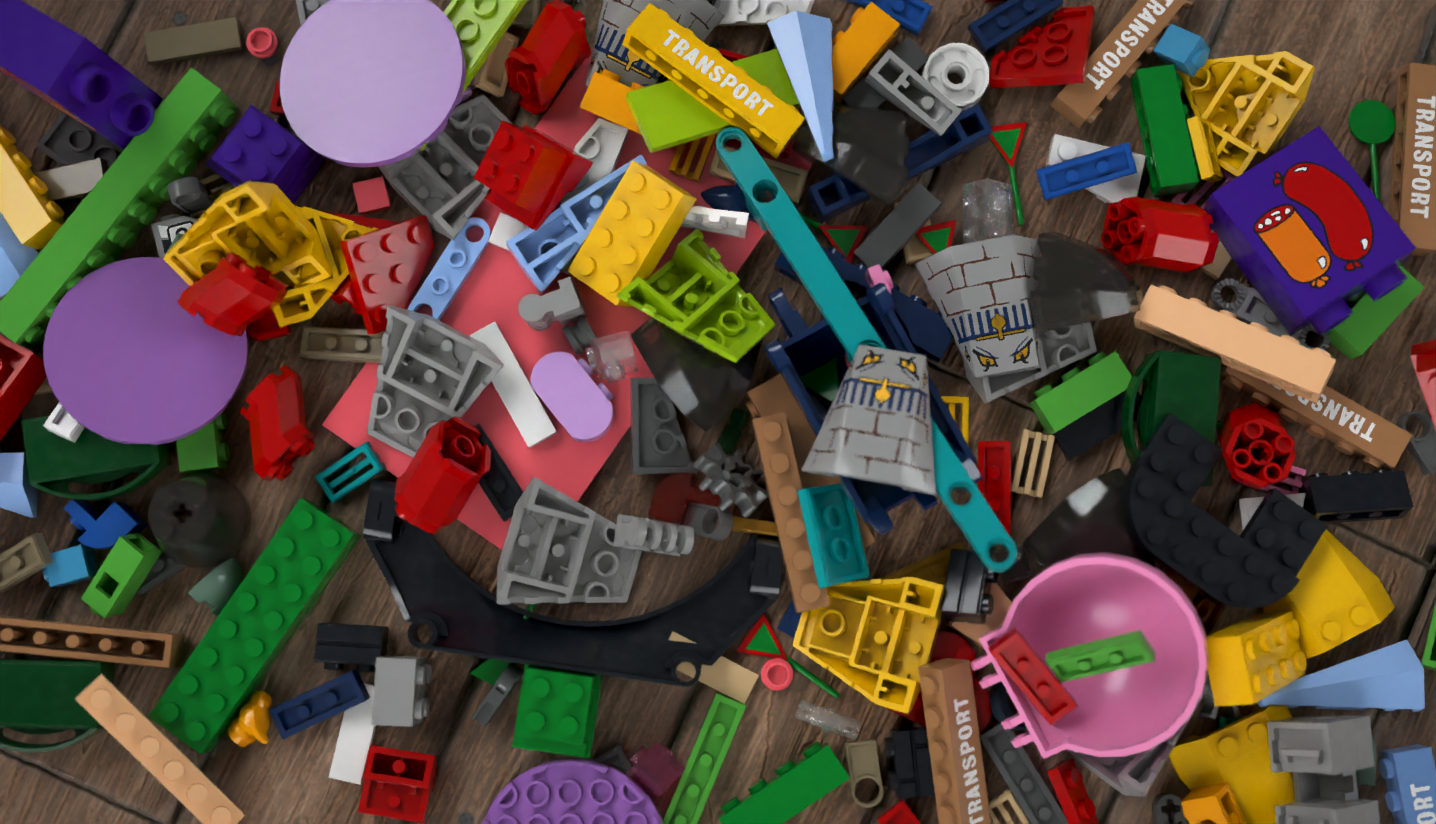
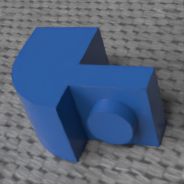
(105, 529)

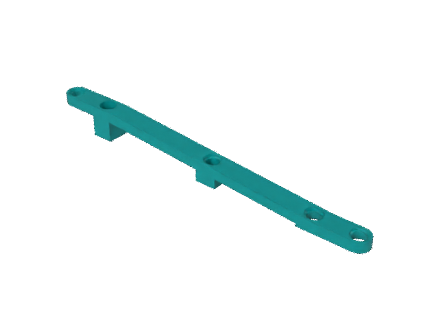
(853, 328)

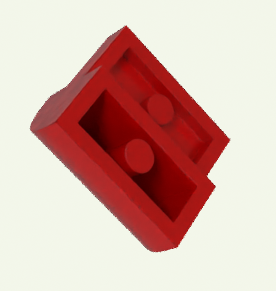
(397, 784)

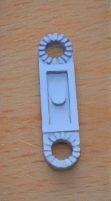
(451, 270)

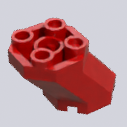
(547, 55)
(1159, 234)
(233, 295)
(278, 425)
(1256, 446)
(442, 475)

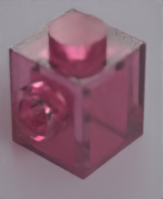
(654, 769)

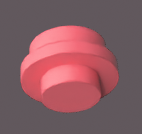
(262, 42)
(777, 674)

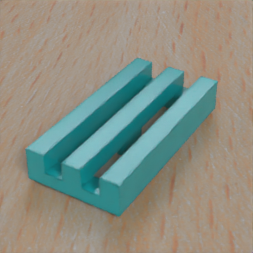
(372, 457)

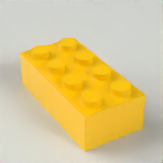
(631, 232)
(1254, 658)

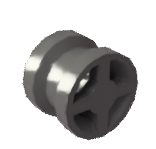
(579, 335)

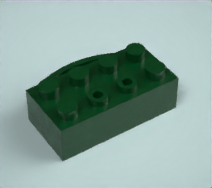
(1175, 385)
(90, 460)
(40, 699)

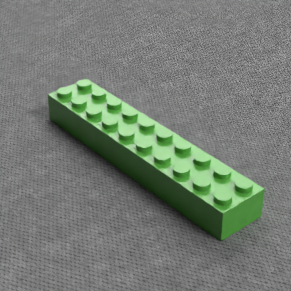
(118, 205)

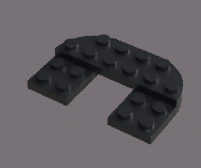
(1198, 548)

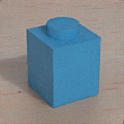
(1182, 49)
(71, 566)

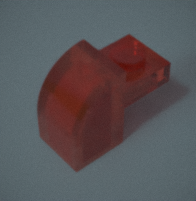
(672, 494)

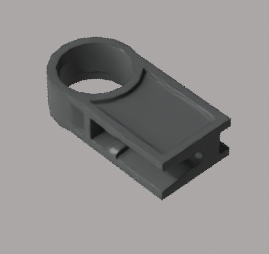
(189, 195)
(1422, 448)
(703, 519)
(497, 694)

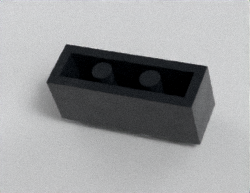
(1357, 496)

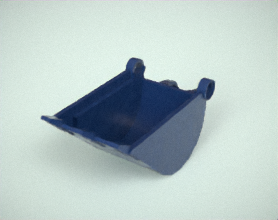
(817, 345)

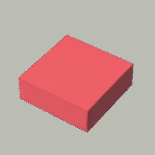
(371, 195)

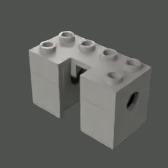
(1324, 763)

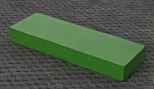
(1100, 656)

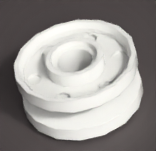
(965, 62)

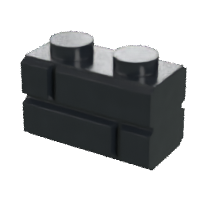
(967, 588)
(350, 644)
(910, 762)

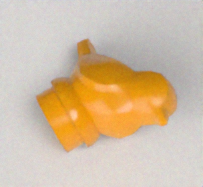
(252, 721)

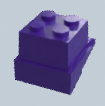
(265, 153)

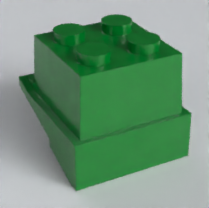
(557, 711)

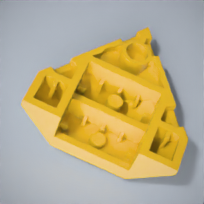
(1248, 103)
(305, 301)

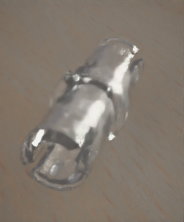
(828, 720)

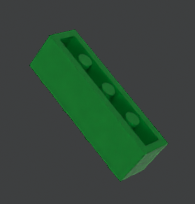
(1164, 130)
(789, 791)

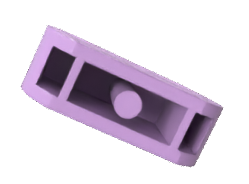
(573, 396)

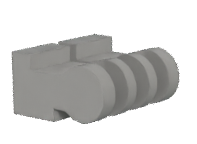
(560, 305)
(653, 536)

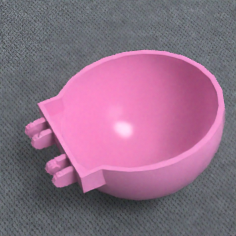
(1092, 601)

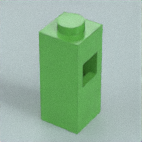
(121, 575)

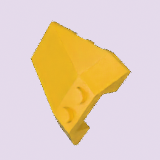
(258, 226)
(1333, 598)
(875, 636)
(1241, 758)

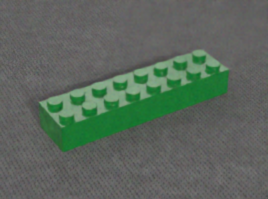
(254, 626)

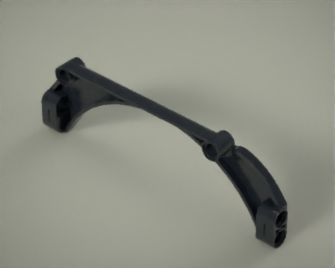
(471, 623)

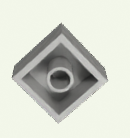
(401, 690)

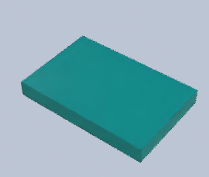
(833, 535)

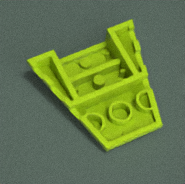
(701, 301)

